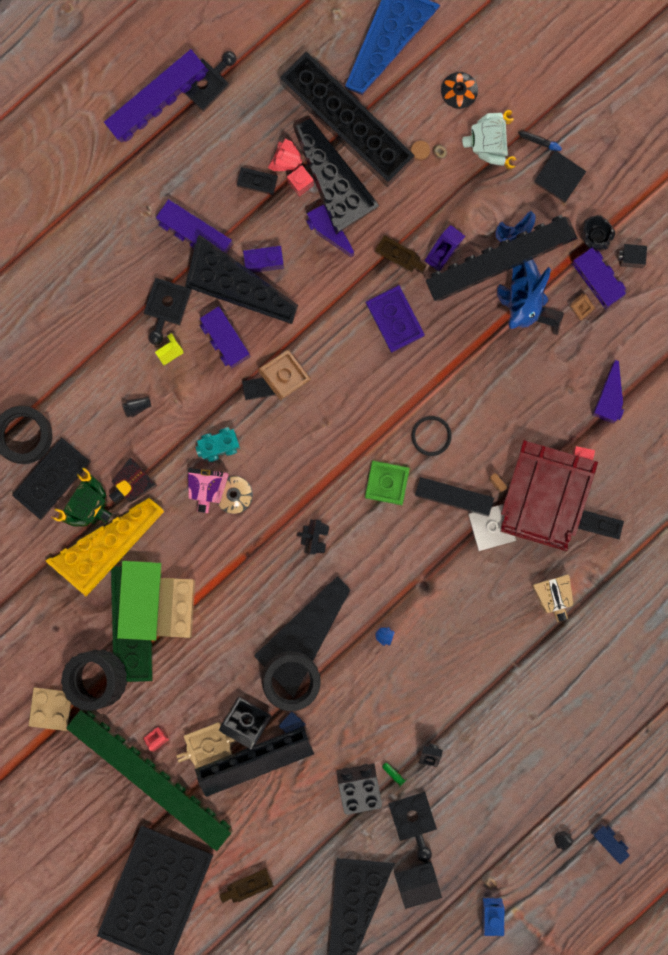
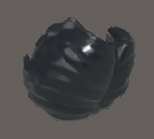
(597, 232)

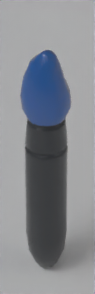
(540, 141)

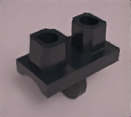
(310, 536)

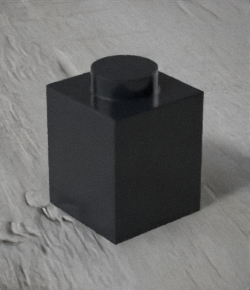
(632, 256)

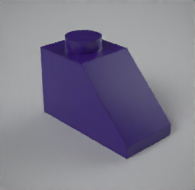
(444, 248)

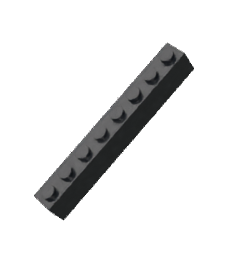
(501, 259)

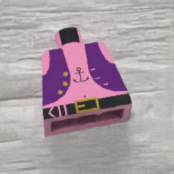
(206, 487)

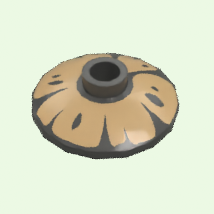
(243, 498)

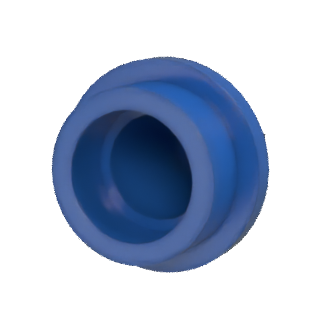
(384, 636)

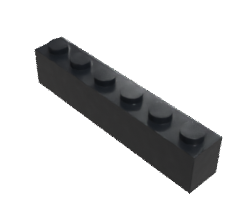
(254, 762)

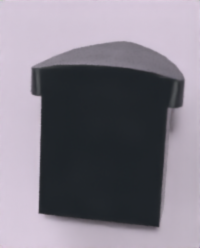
(552, 318)

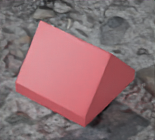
(155, 739)

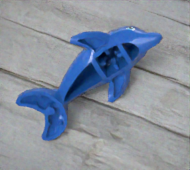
(527, 286)

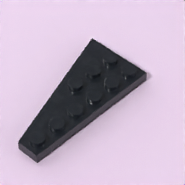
(338, 186)
(228, 280)
(305, 634)
(355, 900)

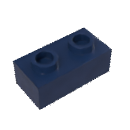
(616, 849)

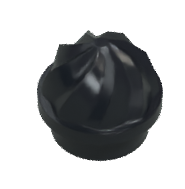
(563, 840)

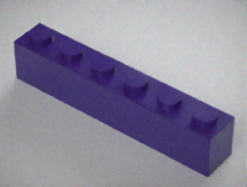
(156, 96)

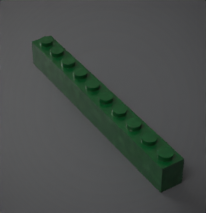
(149, 779)

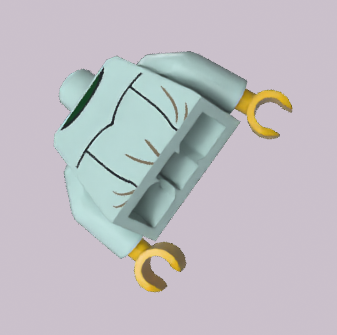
(490, 139)

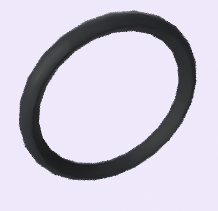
(423, 451)

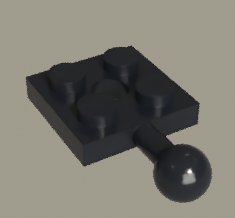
(215, 81)
(171, 314)
(407, 829)

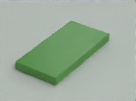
(139, 600)

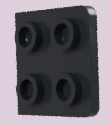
(359, 789)

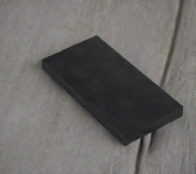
(51, 478)

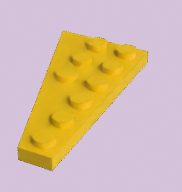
(102, 549)

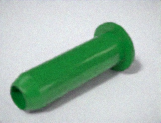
(393, 774)

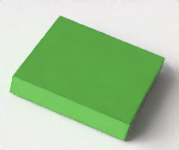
(387, 483)

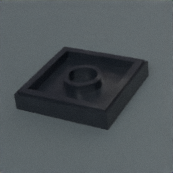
(560, 177)

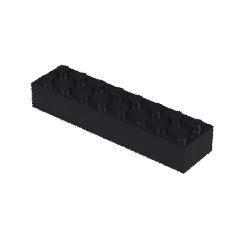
(347, 119)

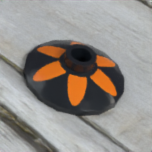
(456, 98)

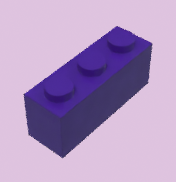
(599, 278)
(224, 338)

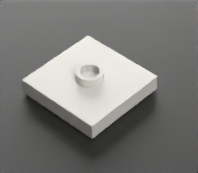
(487, 529)

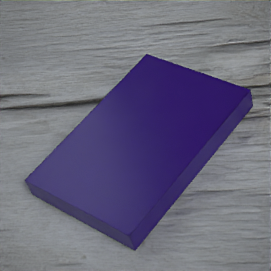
(395, 319)

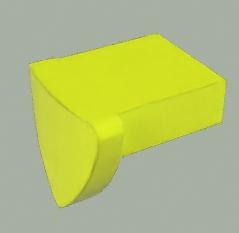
(169, 351)

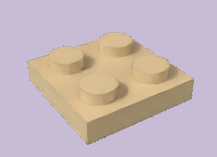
(49, 709)

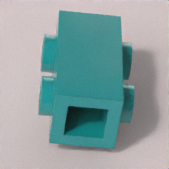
(213, 446)

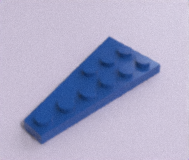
(389, 33)

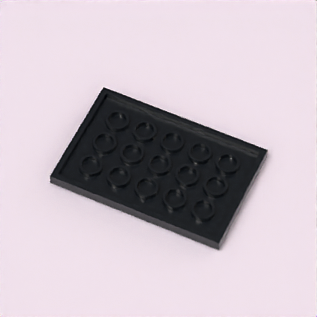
(155, 894)

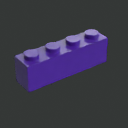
(189, 227)

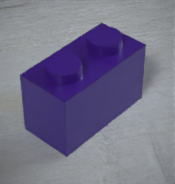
(264, 259)

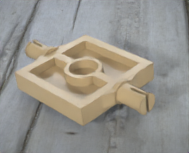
(206, 746)

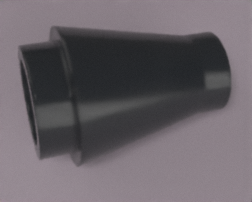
(135, 406)

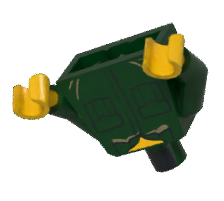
(85, 504)

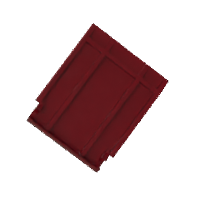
(547, 495)

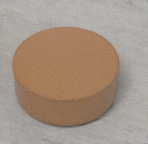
(420, 150)

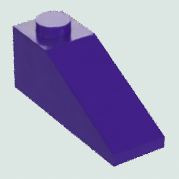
(320, 222)
(610, 399)

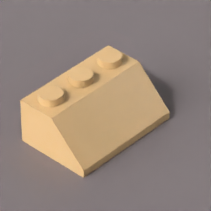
(176, 607)

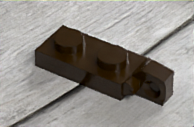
(399, 255)
(247, 886)

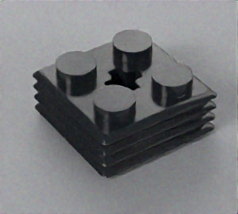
(256, 722)

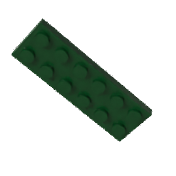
(133, 653)

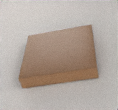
(284, 375)

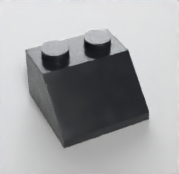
(417, 884)

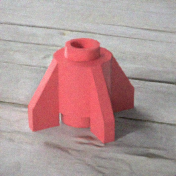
(286, 157)

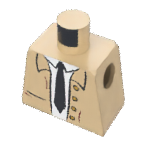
(555, 596)

